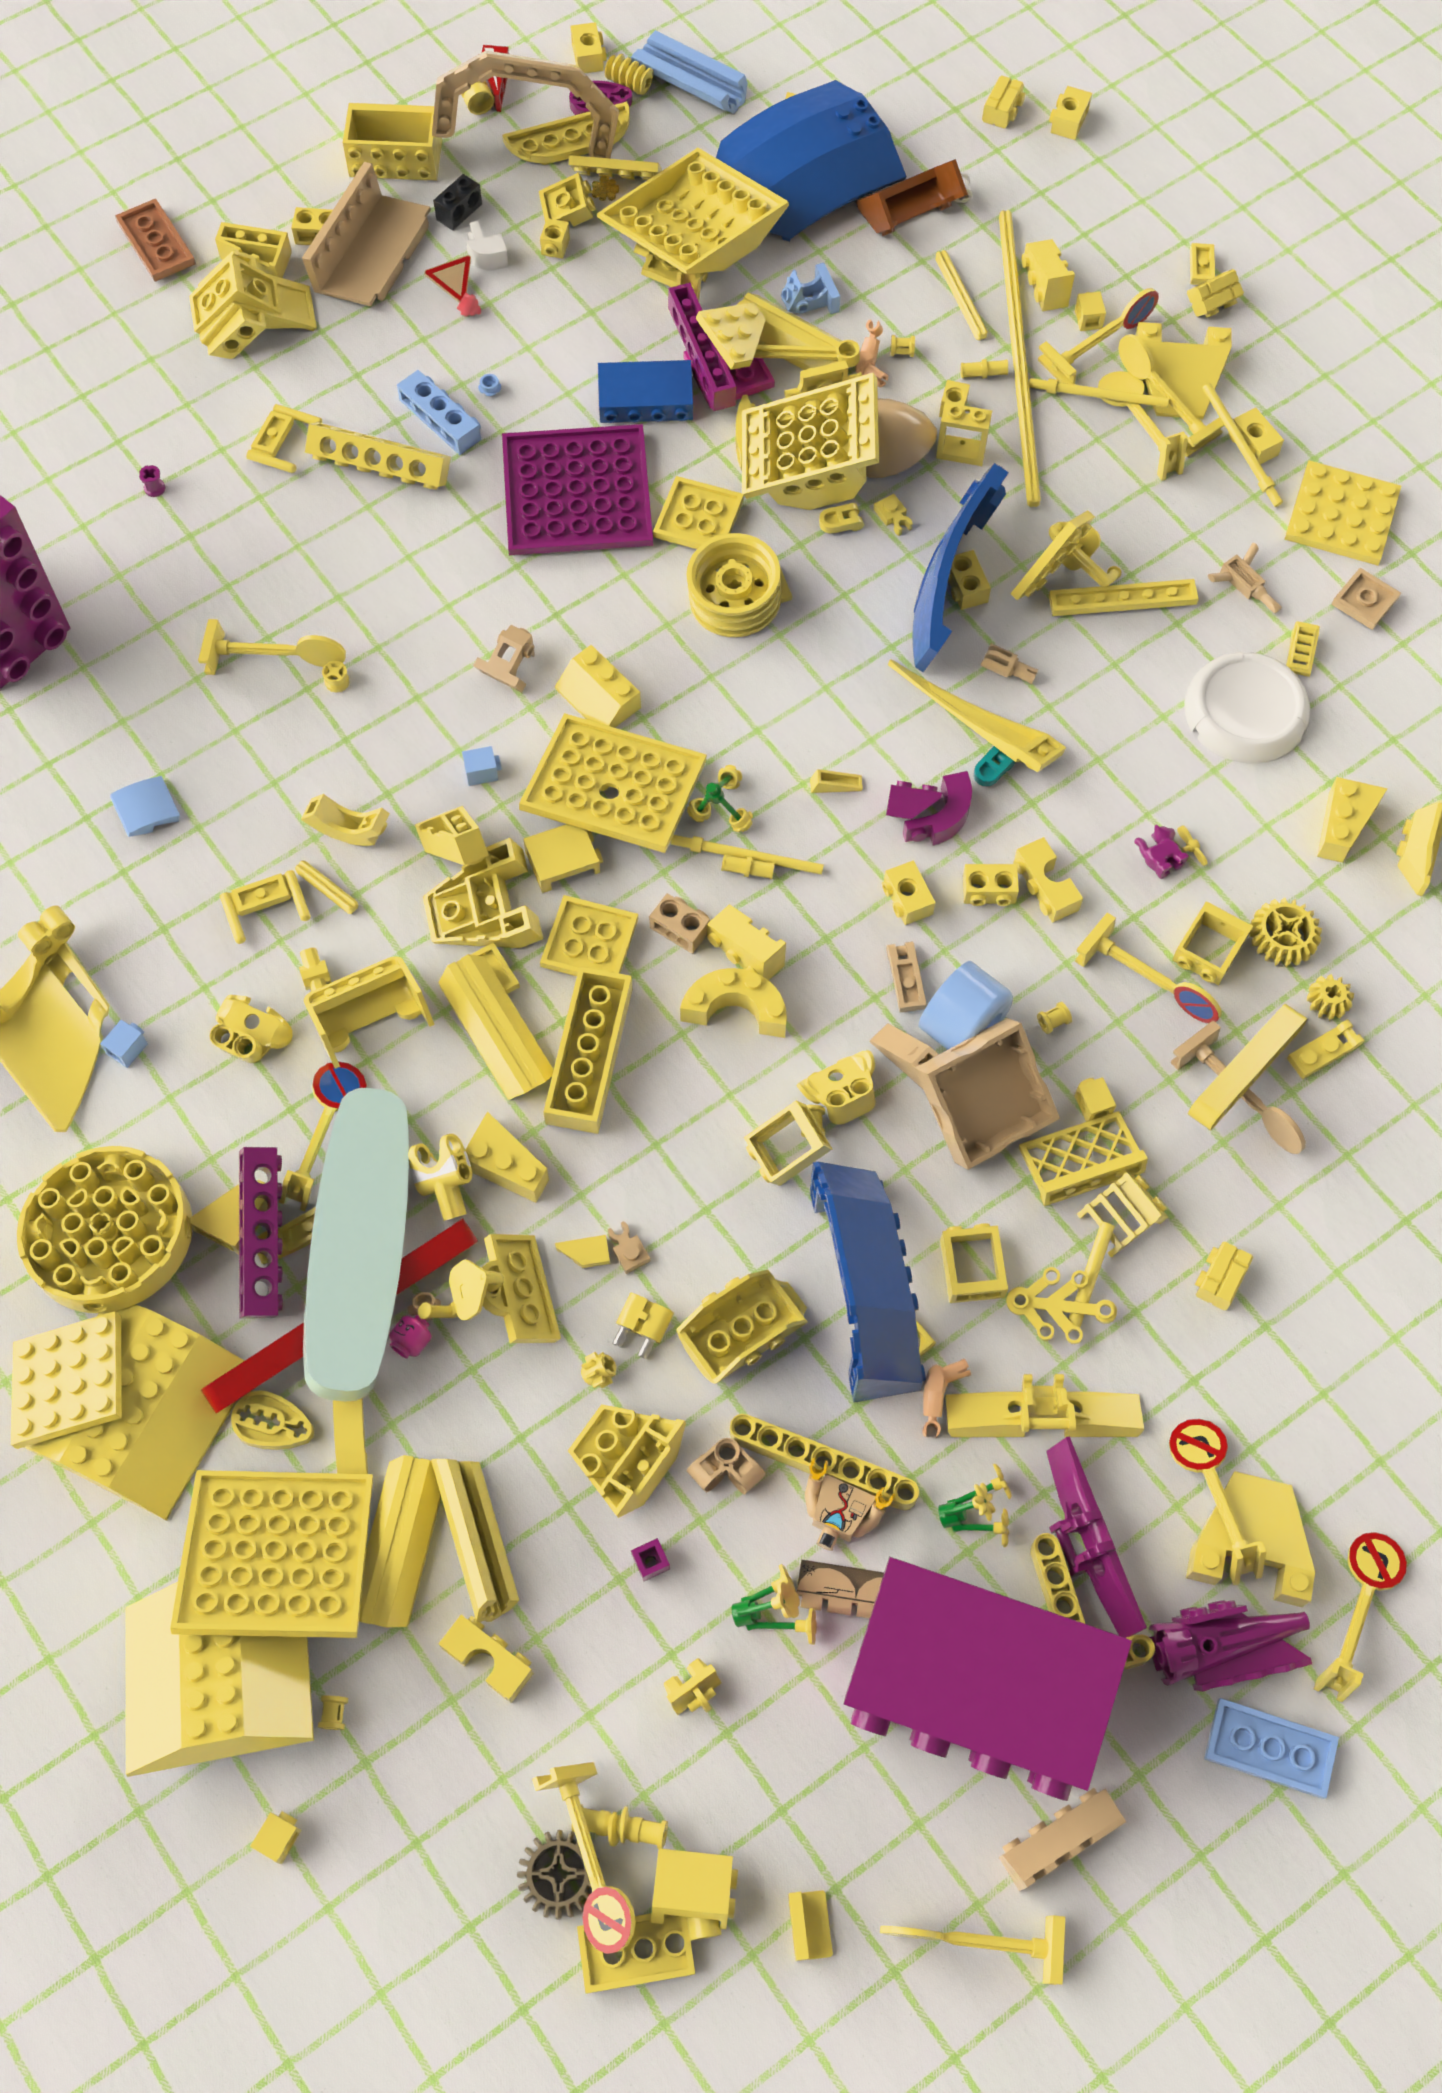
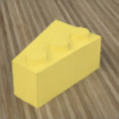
(268, 246)
(1048, 274)
(745, 943)

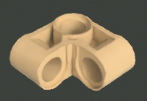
(711, 1468)

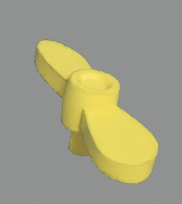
(1191, 845)

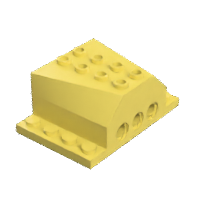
(812, 444)

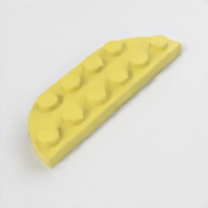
(560, 138)

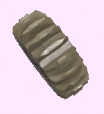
(532, 1874)

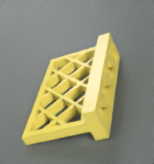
(1086, 1178)

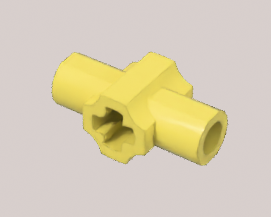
(313, 972)

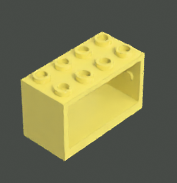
(393, 140)

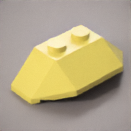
(1420, 846)

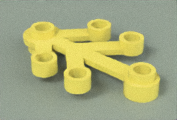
(1056, 1305)

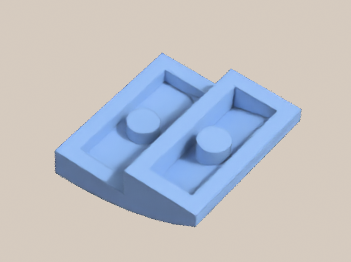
(144, 806)

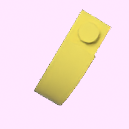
(343, 823)

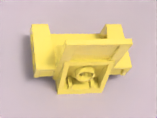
(242, 301)

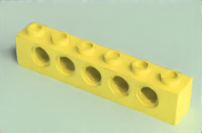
(318, 445)

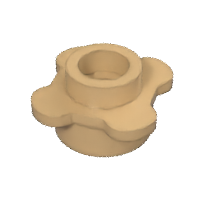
(422, 1298)

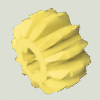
(1321, 1001)

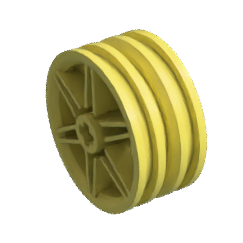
(734, 585)

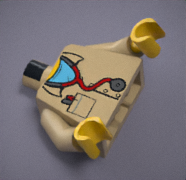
(841, 1508)

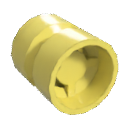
(478, 98)

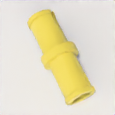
(984, 368)
(747, 866)

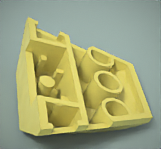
(626, 1454)

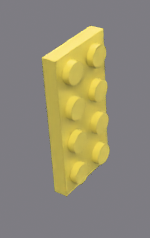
(604, 166)

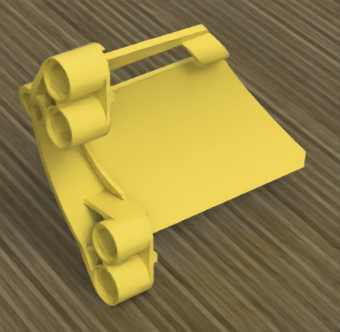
(43, 1031)

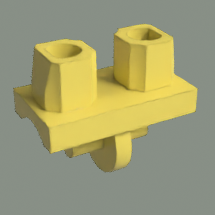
(695, 1691)

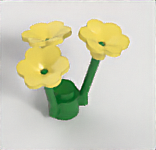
(748, 1612)

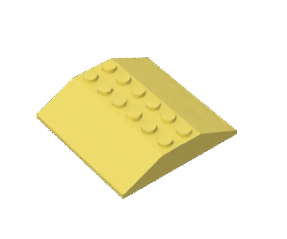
(697, 214)
(163, 1420)
(209, 1693)

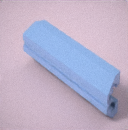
(693, 72)

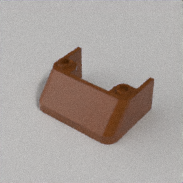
(913, 197)

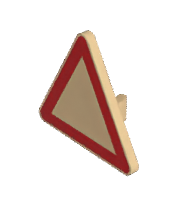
(451, 276)

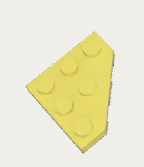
(734, 332)

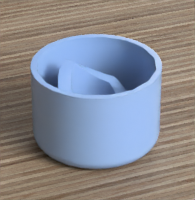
(965, 1006)

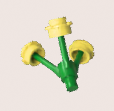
(700, 808)

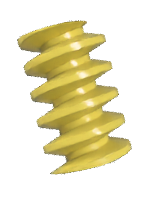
(629, 73)

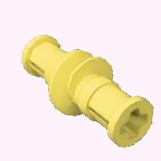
(624, 1827)

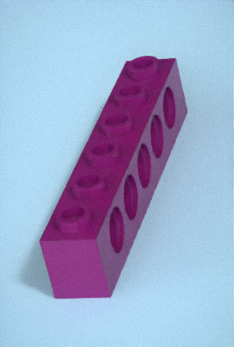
(703, 354)
(250, 1303)

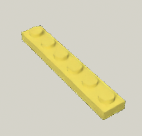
(1123, 597)

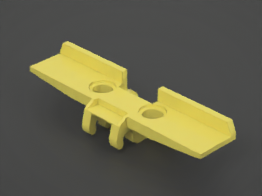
(1044, 1408)

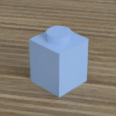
(481, 765)
(124, 1043)

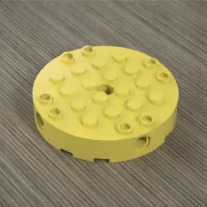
(105, 1229)

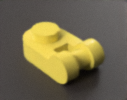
(833, 521)

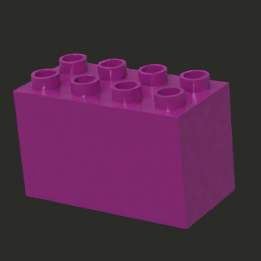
(986, 1678)

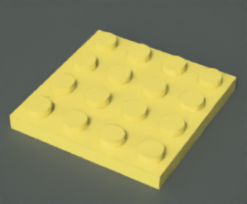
(1343, 512)
(66, 1380)

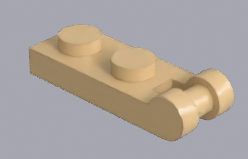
(906, 977)

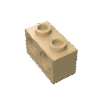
(676, 927)

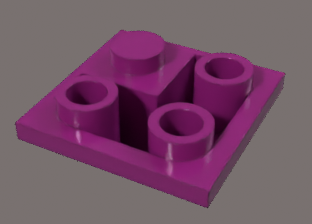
(908, 801)

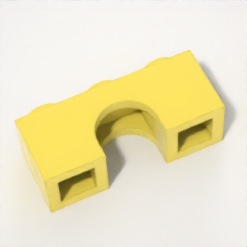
(1054, 898)
(467, 1640)

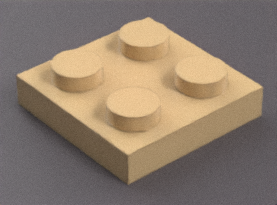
(1366, 598)

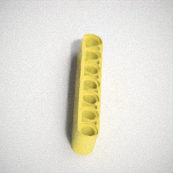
(1247, 1067)
(813, 1449)

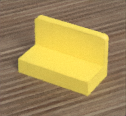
(810, 1925)

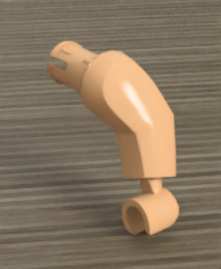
(869, 354)
(935, 1387)

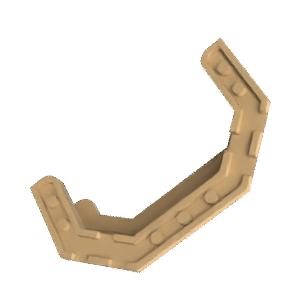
(528, 69)

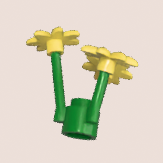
(954, 1510)

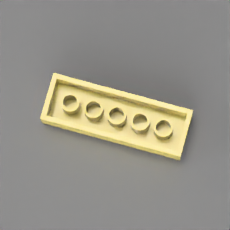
(588, 1050)

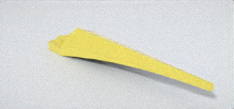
(1013, 739)

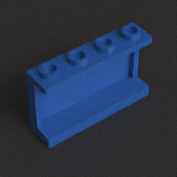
(645, 391)

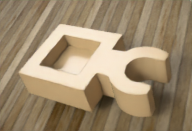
(629, 1251)

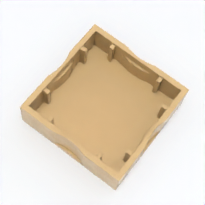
(987, 1093)

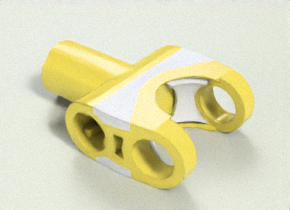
(442, 1176)

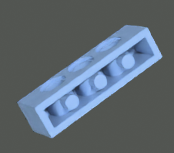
(439, 412)

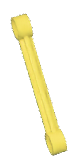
(812, 352)

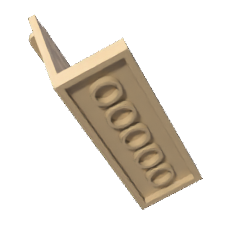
(364, 242)

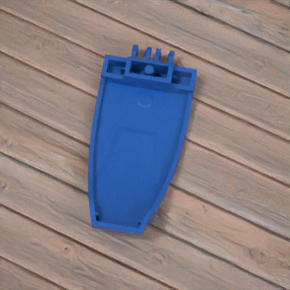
(978, 507)

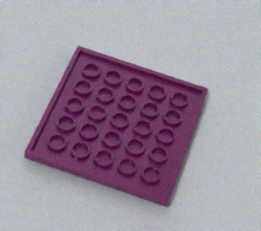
(576, 489)

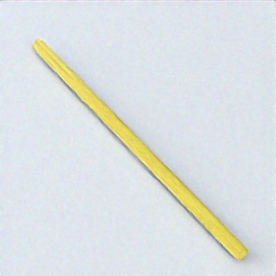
(1019, 360)

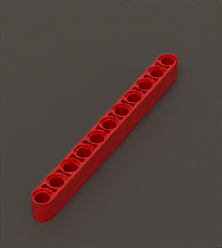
(289, 1347)

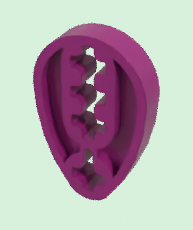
(611, 90)

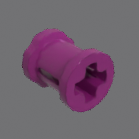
(153, 484)

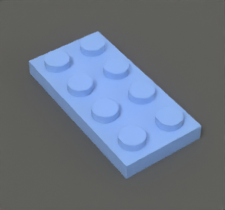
(1272, 1748)

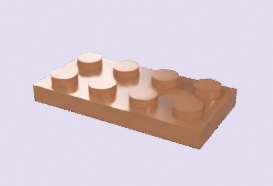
(155, 240)

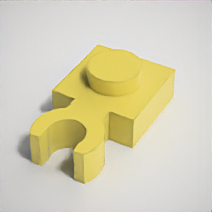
(893, 511)

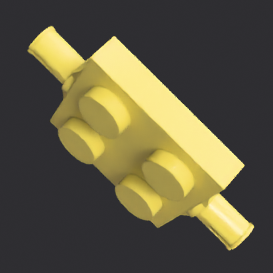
(657, 268)
(820, 377)

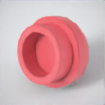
(469, 305)

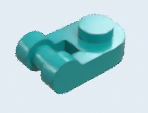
(987, 771)

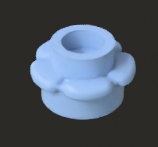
(489, 385)

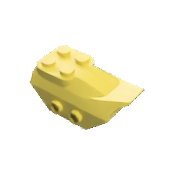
(741, 1324)

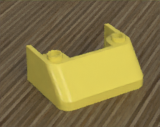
(362, 1000)

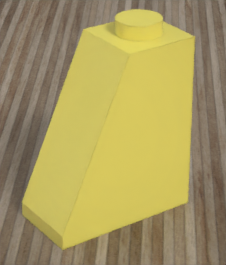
(221, 1219)

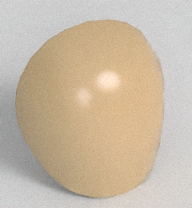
(903, 438)

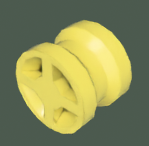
(338, 670)

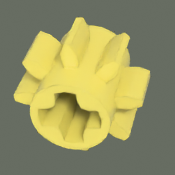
(598, 1370)

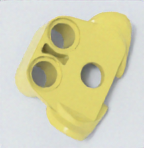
(232, 1016)
(850, 1095)

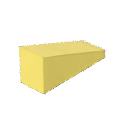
(832, 781)

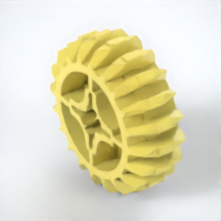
(1283, 944)

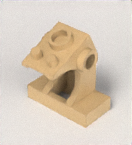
(501, 669)

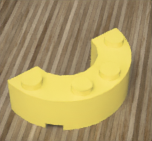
(739, 989)

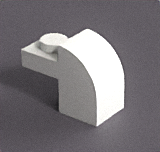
(486, 252)

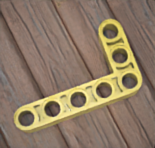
(1066, 1592)

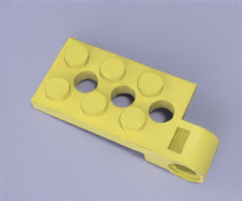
(661, 1964)

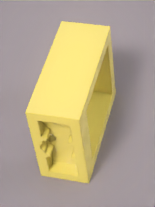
(958, 448)
(1222, 923)
(795, 1111)
(973, 1290)

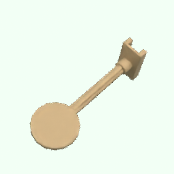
(1276, 1121)

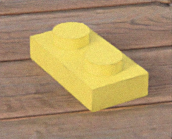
(1201, 263)

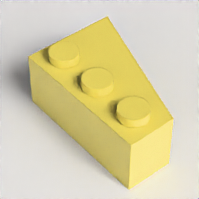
(1346, 815)
(453, 837)
(505, 1161)

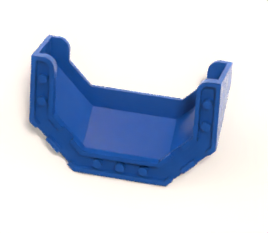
(872, 1280)

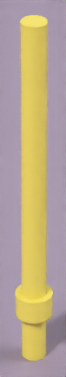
(1054, 386)
(1265, 483)
(698, 844)

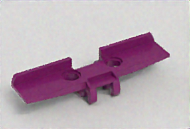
(1100, 1558)

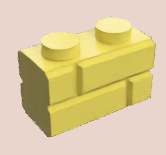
(1003, 102)
(1214, 293)
(1224, 1275)

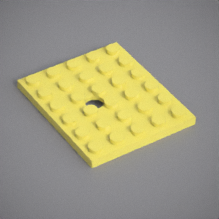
(589, 758)

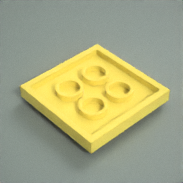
(696, 513)
(588, 937)

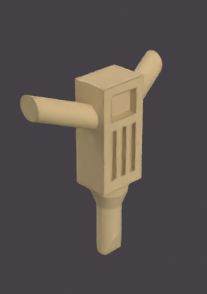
(1245, 578)

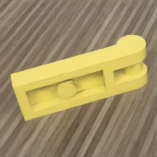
(1324, 1050)

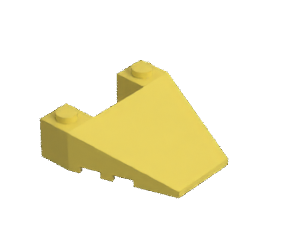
(1186, 366)
(476, 905)
(1265, 1514)

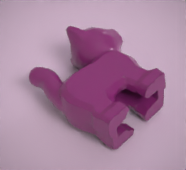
(1163, 853)

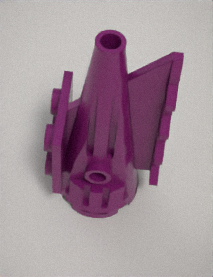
(1226, 1646)

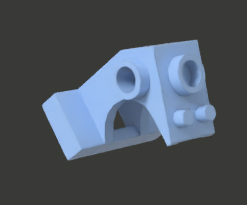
(821, 288)

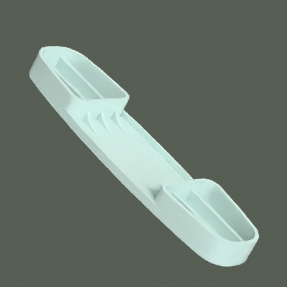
(356, 1245)

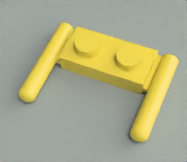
(273, 435)
(260, 896)

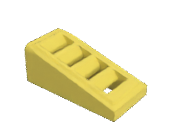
(1306, 634)

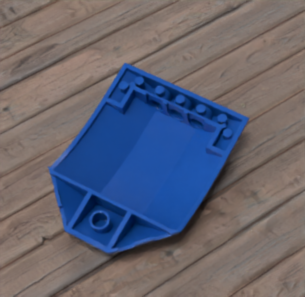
(815, 153)

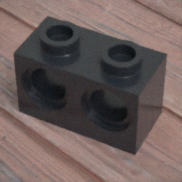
(457, 202)

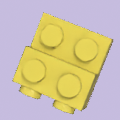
(568, 200)

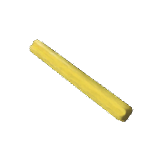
(961, 295)

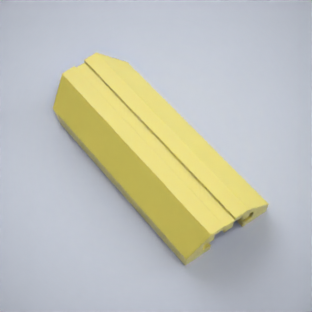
(788, 329)
(495, 1026)
(476, 1538)
(399, 1542)

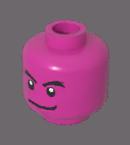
(410, 1336)

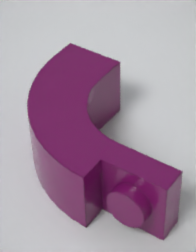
(947, 822)

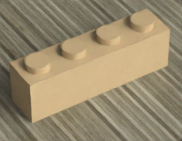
(1061, 1839)

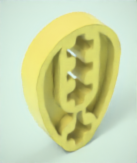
(261, 1435)

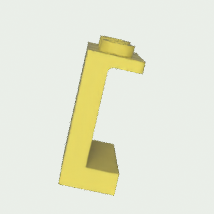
(561, 854)
(694, 1886)

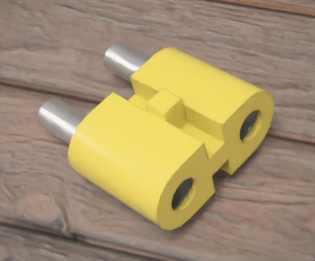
(645, 1319)

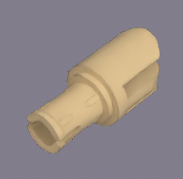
(1007, 664)

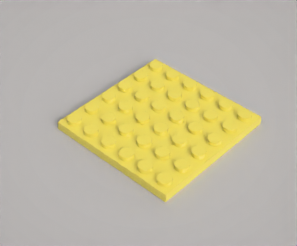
(273, 1555)

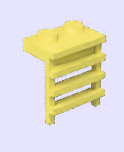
(1136, 1198)

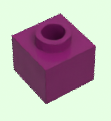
(645, 1551)

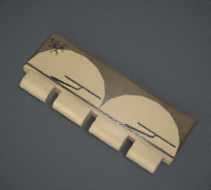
(839, 1586)

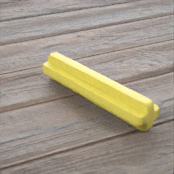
(326, 887)

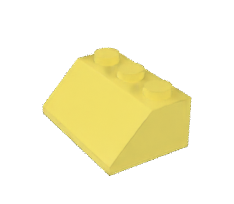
(598, 689)

